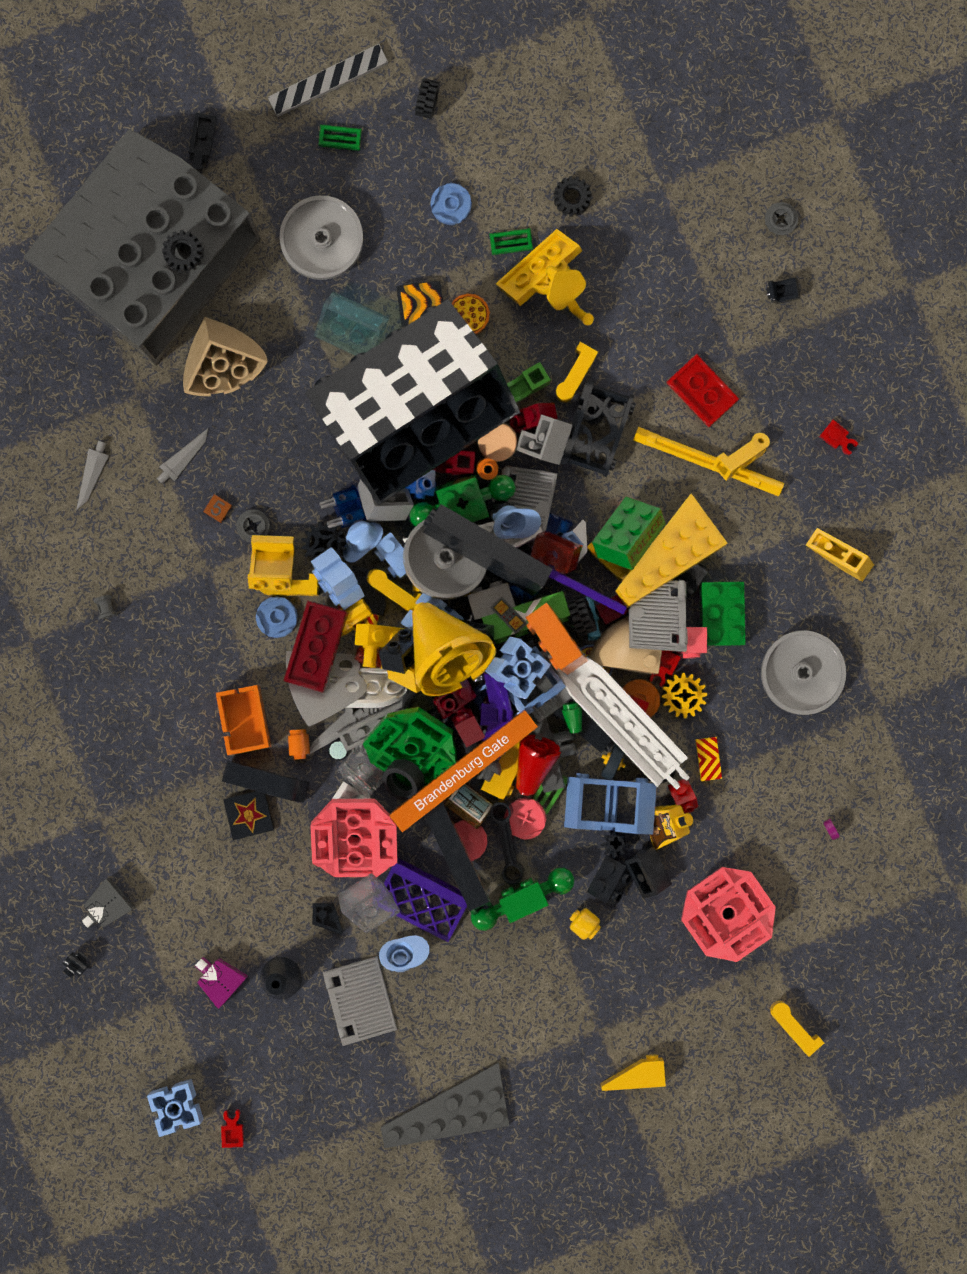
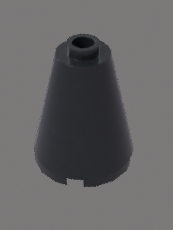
(286, 973)

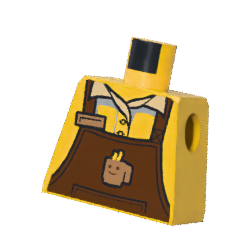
(669, 825)

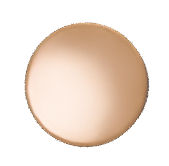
(499, 443)

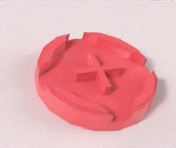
(527, 818)
(473, 839)

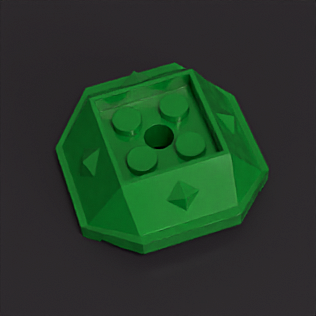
(414, 737)

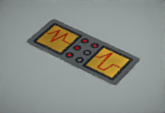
(508, 615)

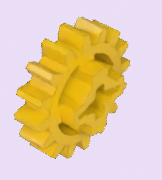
(683, 685)

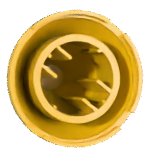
(447, 650)

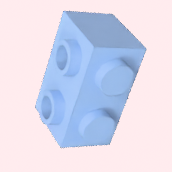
(391, 551)

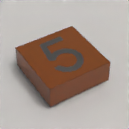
(217, 508)

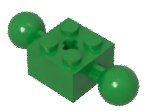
(468, 487)
(525, 899)

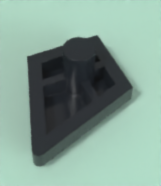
(326, 917)

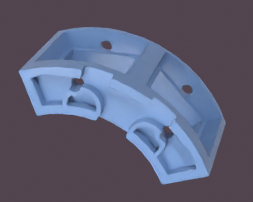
(520, 703)
(643, 812)

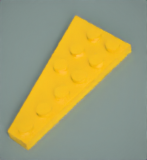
(679, 546)

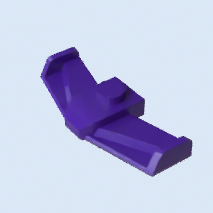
(498, 710)

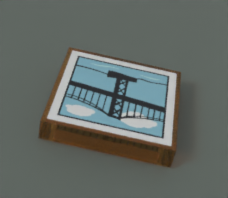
(469, 805)

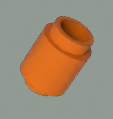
(481, 465)
(298, 744)

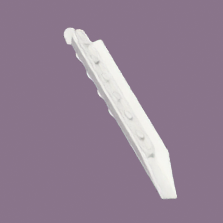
(624, 722)

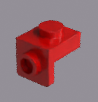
(684, 796)

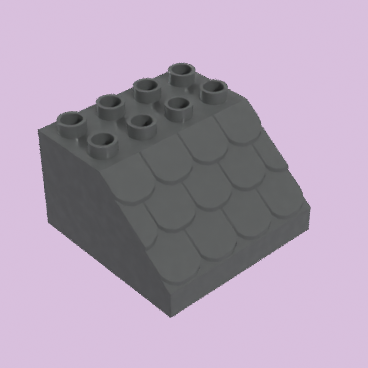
(111, 241)

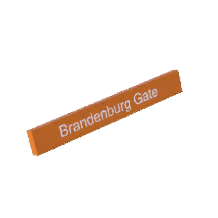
(463, 770)

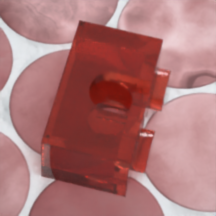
(567, 551)

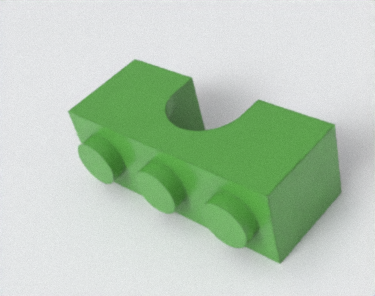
(529, 382)

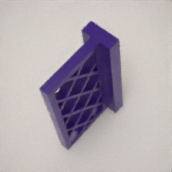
(435, 886)

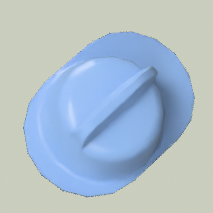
(515, 522)
(361, 539)
(404, 953)

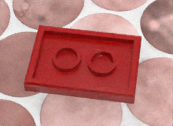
(702, 390)

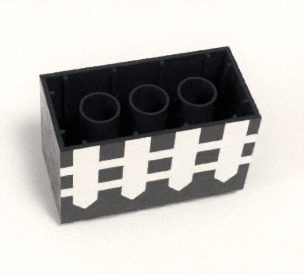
(413, 401)

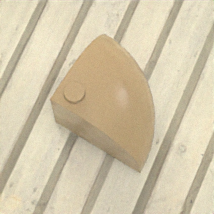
(221, 360)
(614, 652)

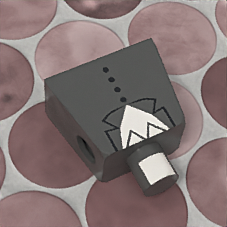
(106, 905)

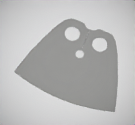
(317, 706)

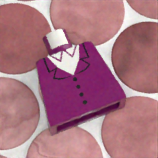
(219, 980)

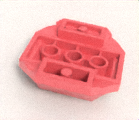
(354, 856)

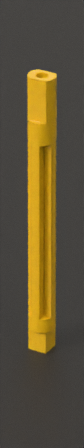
(705, 460)

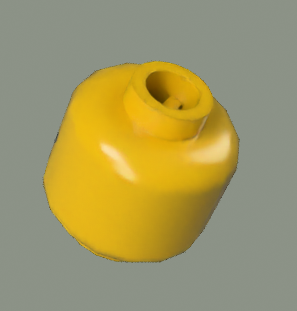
(584, 923)

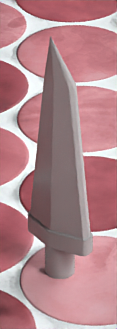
(177, 463)
(94, 464)
(330, 733)

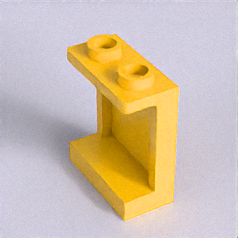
(271, 562)

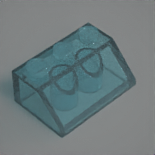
(350, 325)

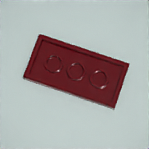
(315, 646)

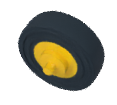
(612, 762)

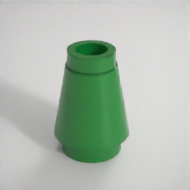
(573, 716)

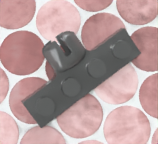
(555, 778)

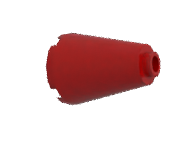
(535, 763)

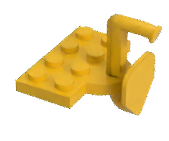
(548, 274)

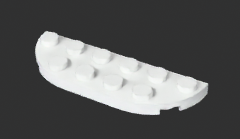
(379, 690)

